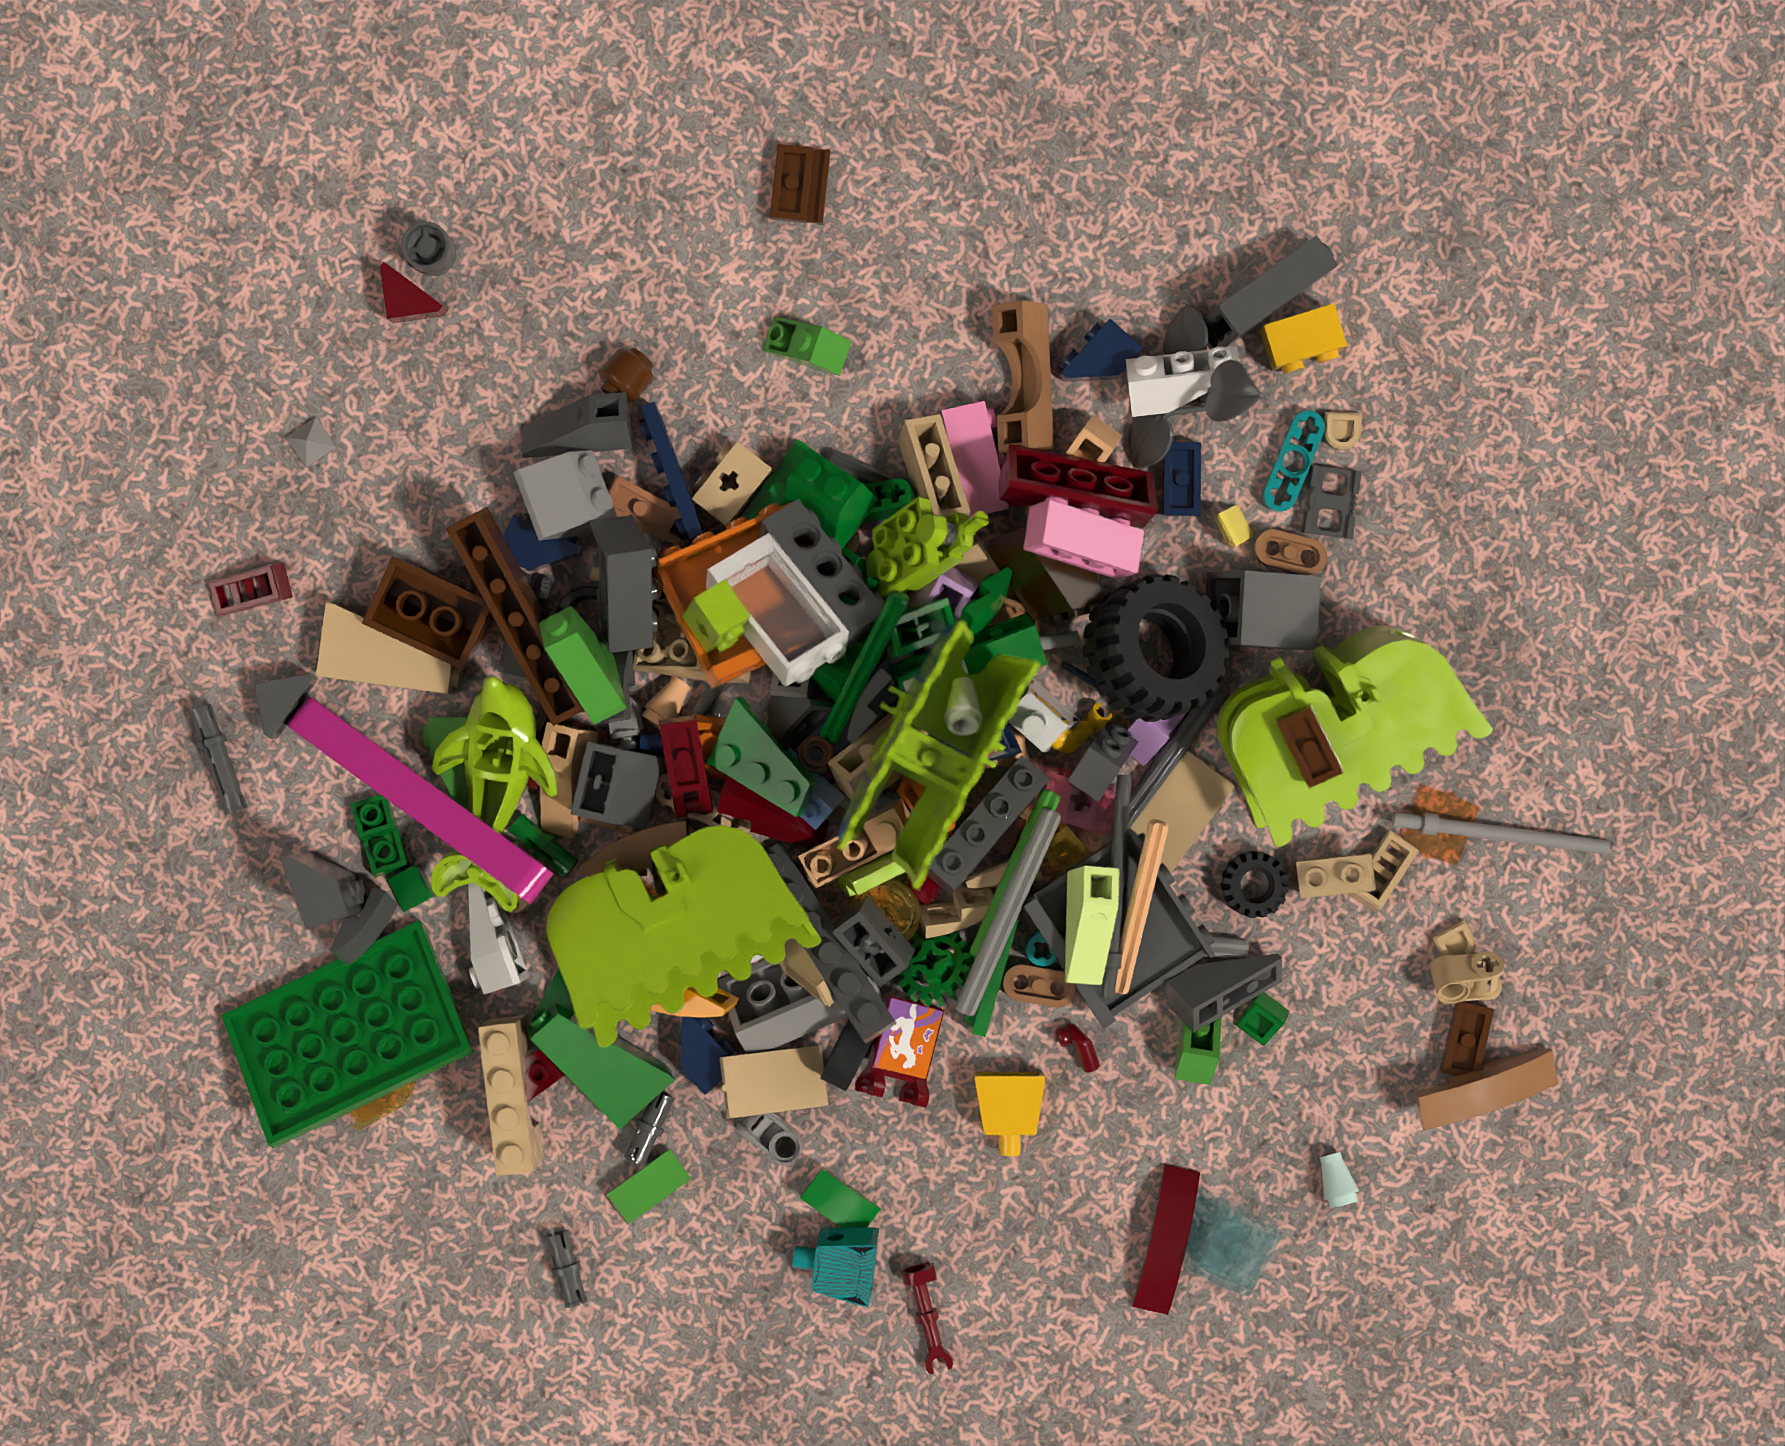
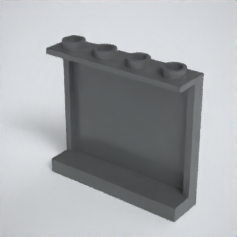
(1168, 938)

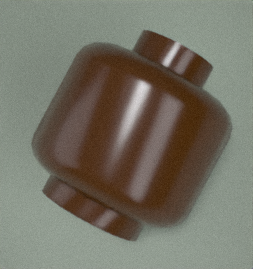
(626, 372)

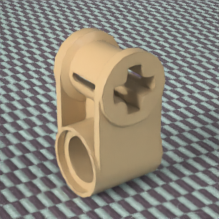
(1463, 978)

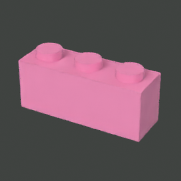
(976, 455)
(1083, 538)

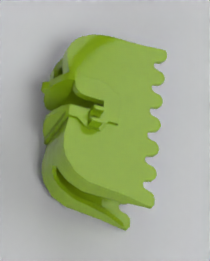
(1383, 714)
(637, 951)

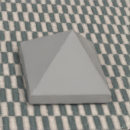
(311, 442)

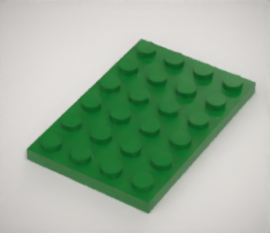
(347, 1034)

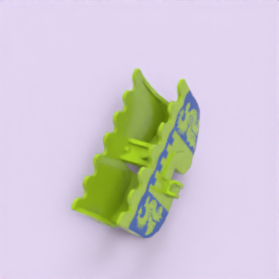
(938, 767)

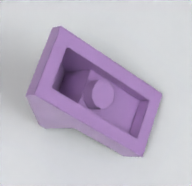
(1151, 736)

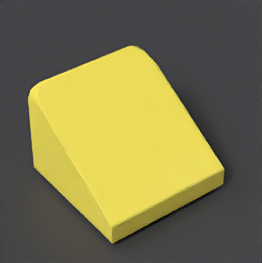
(1233, 526)

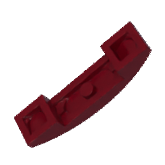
(1167, 1239)

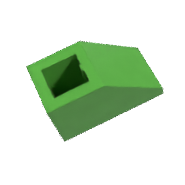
(807, 345)

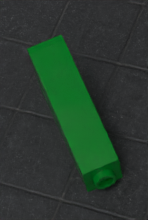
(614, 1077)

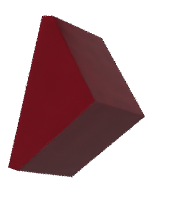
(405, 300)

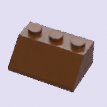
(429, 613)

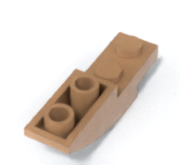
(634, 850)

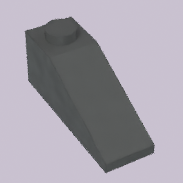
(1219, 987)

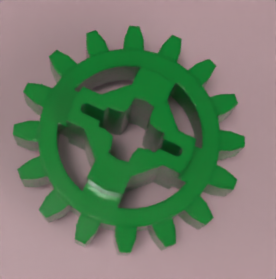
(938, 968)

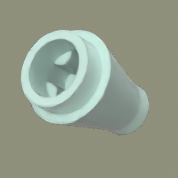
(1337, 1181)

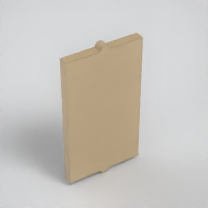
(1186, 803)
(773, 1081)

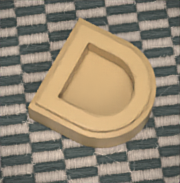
(1342, 429)
(1455, 940)

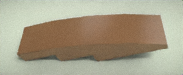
(1486, 1090)

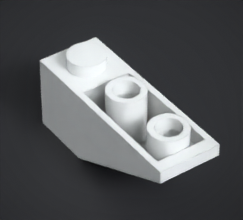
(1172, 380)

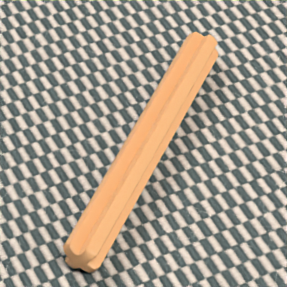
(1140, 901)

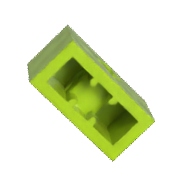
(716, 617)

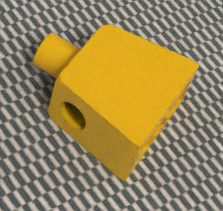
(1009, 1106)

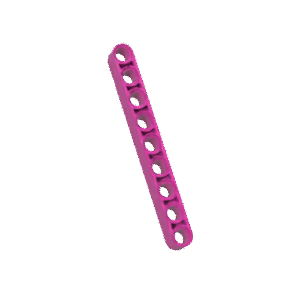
(420, 800)

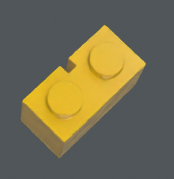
(1303, 338)

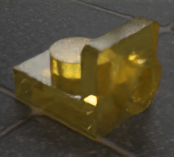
(1065, 849)

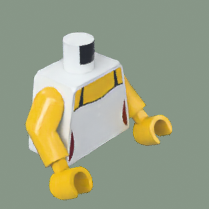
(1050, 723)

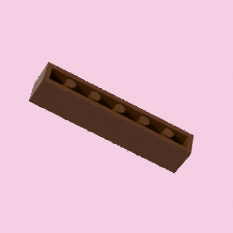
(513, 608)

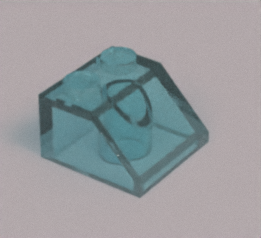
(1233, 1248)

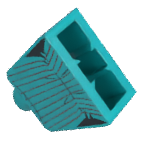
(842, 1263)

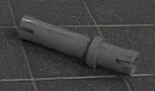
(218, 760)

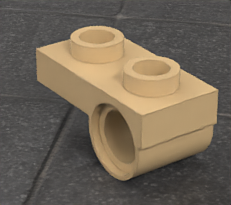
(1335, 875)

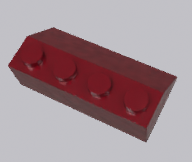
(1111, 489)

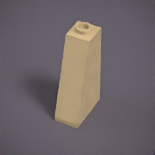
(368, 656)

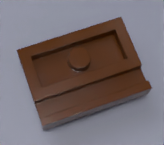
(800, 184)

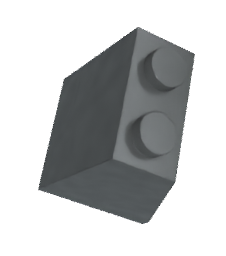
(1266, 608)

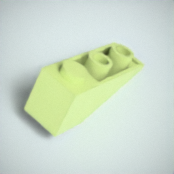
(1090, 922)

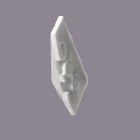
(493, 944)

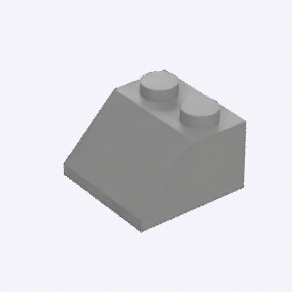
(564, 494)

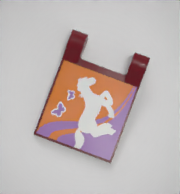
(903, 1051)

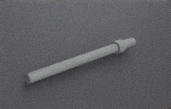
(1431, 825)

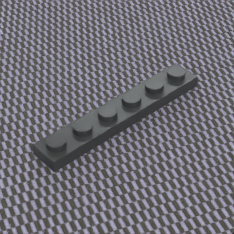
(832, 959)

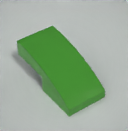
(648, 1186)

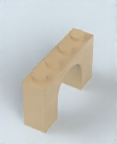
(513, 1135)

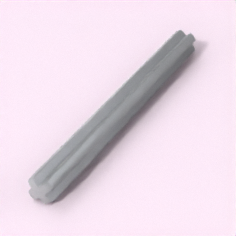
(1008, 911)

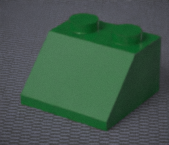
(832, 494)

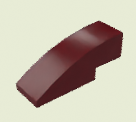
(767, 817)

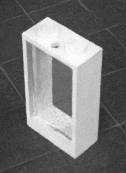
(788, 617)

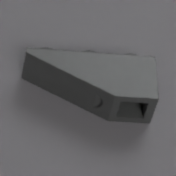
(590, 423)

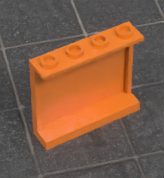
(685, 577)

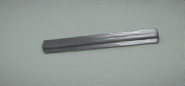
(1172, 753)

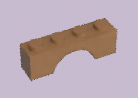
(1023, 336)

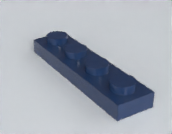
(666, 461)

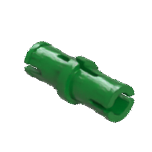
(543, 845)

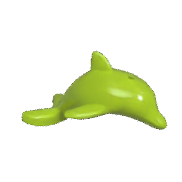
(498, 760)

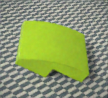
(869, 875)

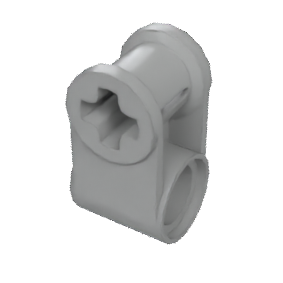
(767, 1134)

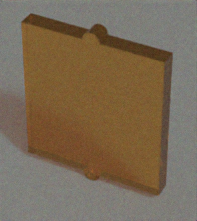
(1442, 846)

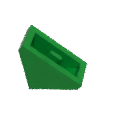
(920, 626)

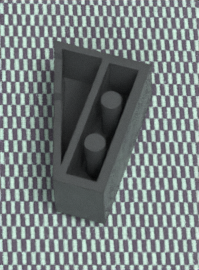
(624, 584)

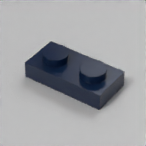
(1182, 480)

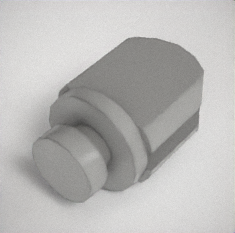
(628, 729)

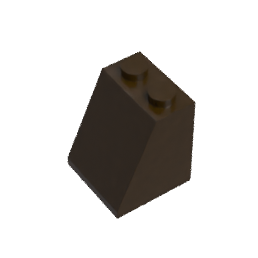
(1042, 583)

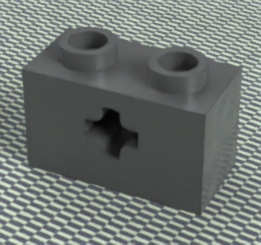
(1103, 760)
(873, 941)

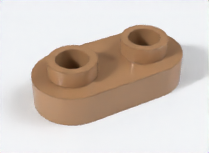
(1289, 552)
(1038, 986)

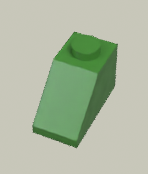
(1198, 1053)

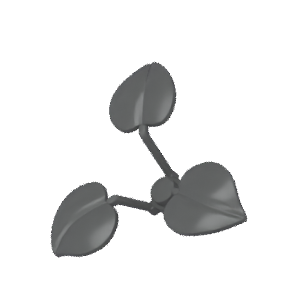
(1228, 397)

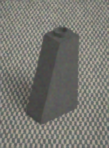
(1268, 293)

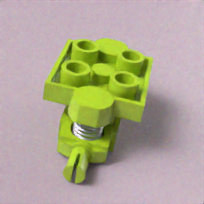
(919, 546)

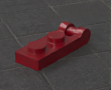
(685, 765)

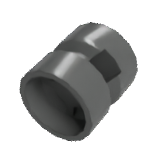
(429, 248)

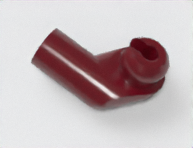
(1084, 1046)

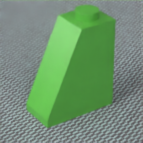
(584, 664)

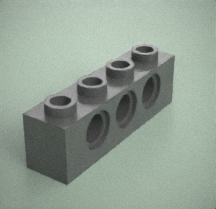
(801, 524)
(986, 825)

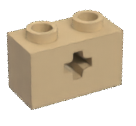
(751, 476)

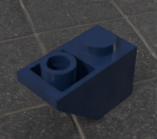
(1103, 355)
(537, 554)
(702, 1052)

